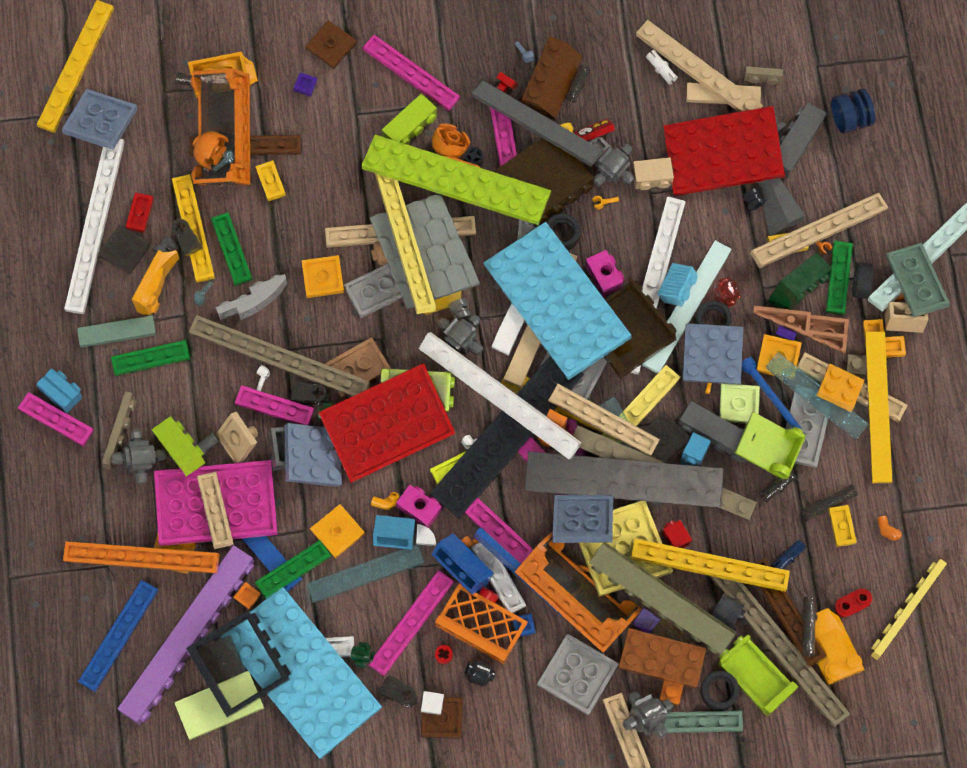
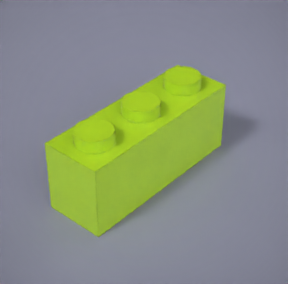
(411, 121)
(179, 445)

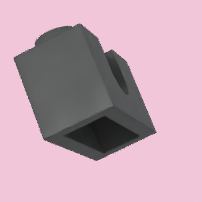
(276, 440)

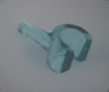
(228, 158)
(199, 296)

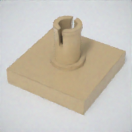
(237, 438)

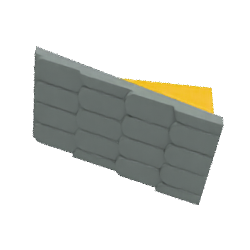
(439, 247)

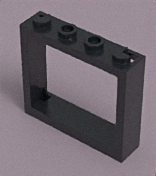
(210, 680)

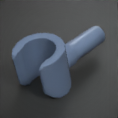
(527, 56)

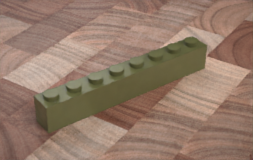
(663, 598)

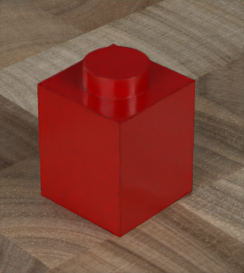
(676, 534)

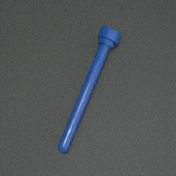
(749, 367)

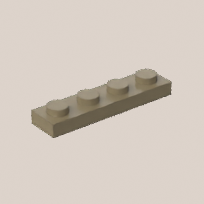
(122, 422)

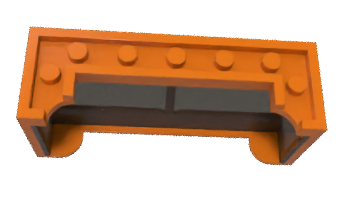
(224, 110)
(575, 594)

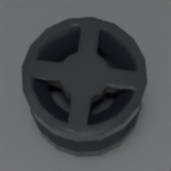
(474, 153)
(753, 199)

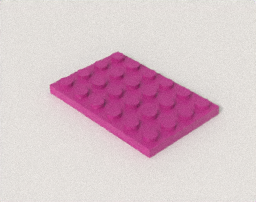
(246, 498)

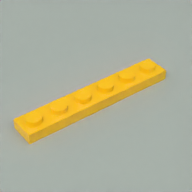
(189, 211)

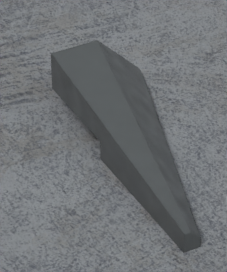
(780, 207)

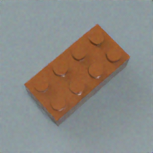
(662, 658)

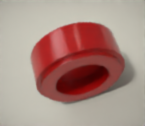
(488, 594)

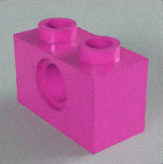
(605, 283)
(423, 516)

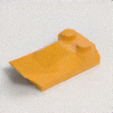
(233, 60)
(147, 293)
(840, 653)

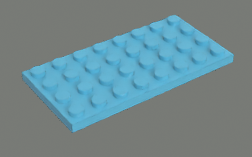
(557, 300)
(323, 693)

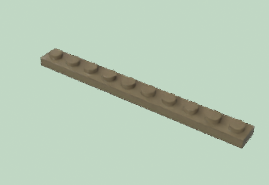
(278, 357)
(608, 448)
(785, 652)

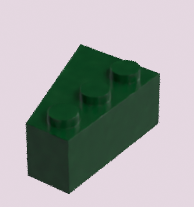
(800, 283)

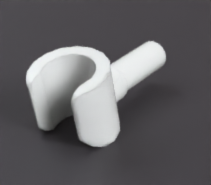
(264, 373)
(467, 441)

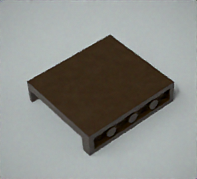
(551, 169)
(645, 324)

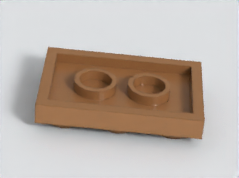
(361, 361)

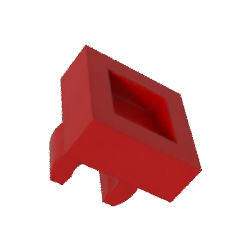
(506, 82)

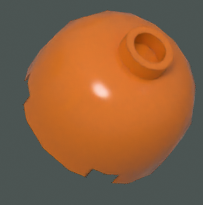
(449, 141)
(209, 148)

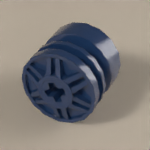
(853, 111)

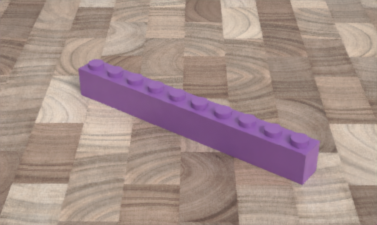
(189, 630)

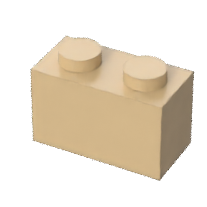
(653, 173)
(900, 319)

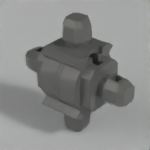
(613, 166)
(461, 334)
(138, 456)
(648, 715)

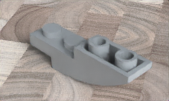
(261, 296)

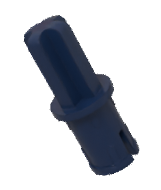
(789, 555)

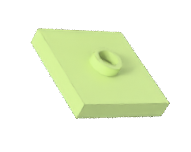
(738, 402)

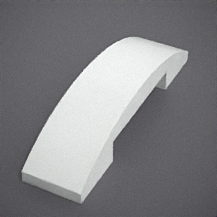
(508, 331)

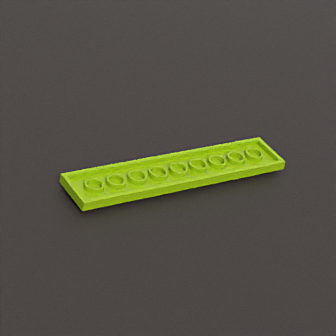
(456, 179)

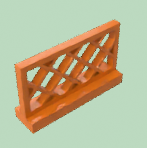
(476, 640)

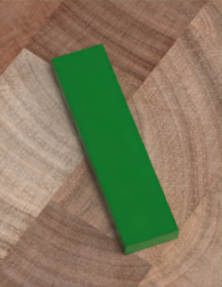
(231, 249)
(839, 278)
(150, 358)
(293, 569)

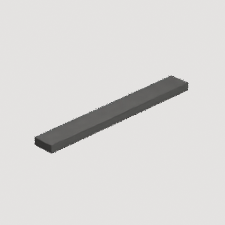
(537, 123)

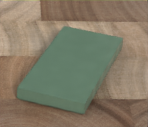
(917, 280)

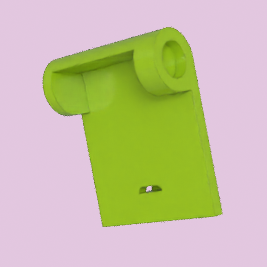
(771, 446)

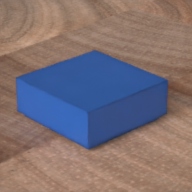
(529, 629)

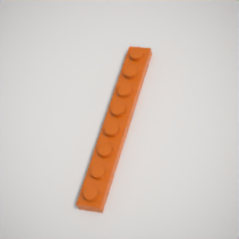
(141, 557)

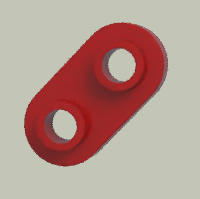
(854, 603)

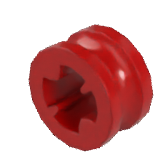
(441, 660)

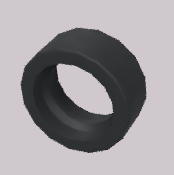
(571, 221)
(862, 280)
(714, 305)
(719, 705)

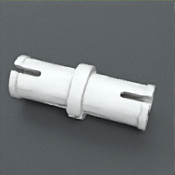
(661, 67)

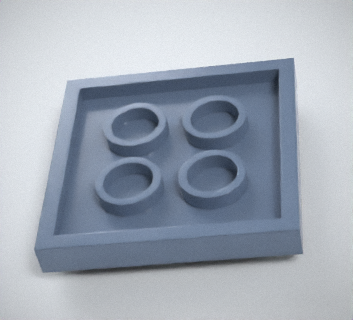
(99, 119)
(713, 354)
(311, 456)
(583, 519)

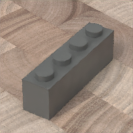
(800, 135)
(712, 427)

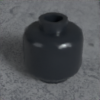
(479, 672)

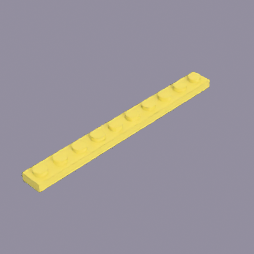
(406, 244)

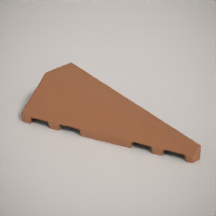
(823, 329)

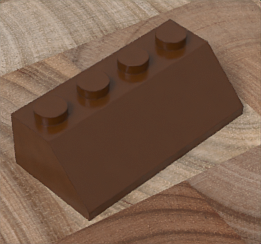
(552, 78)

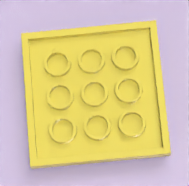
(628, 524)

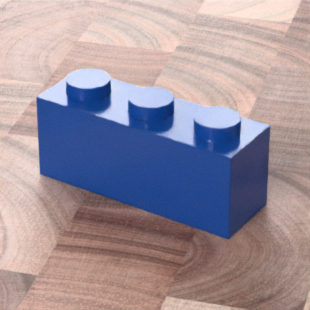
(462, 564)

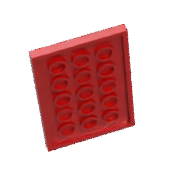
(724, 151)
(386, 422)

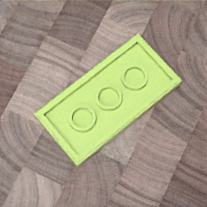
(202, 712)

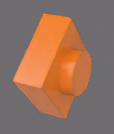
(247, 596)
(672, 692)

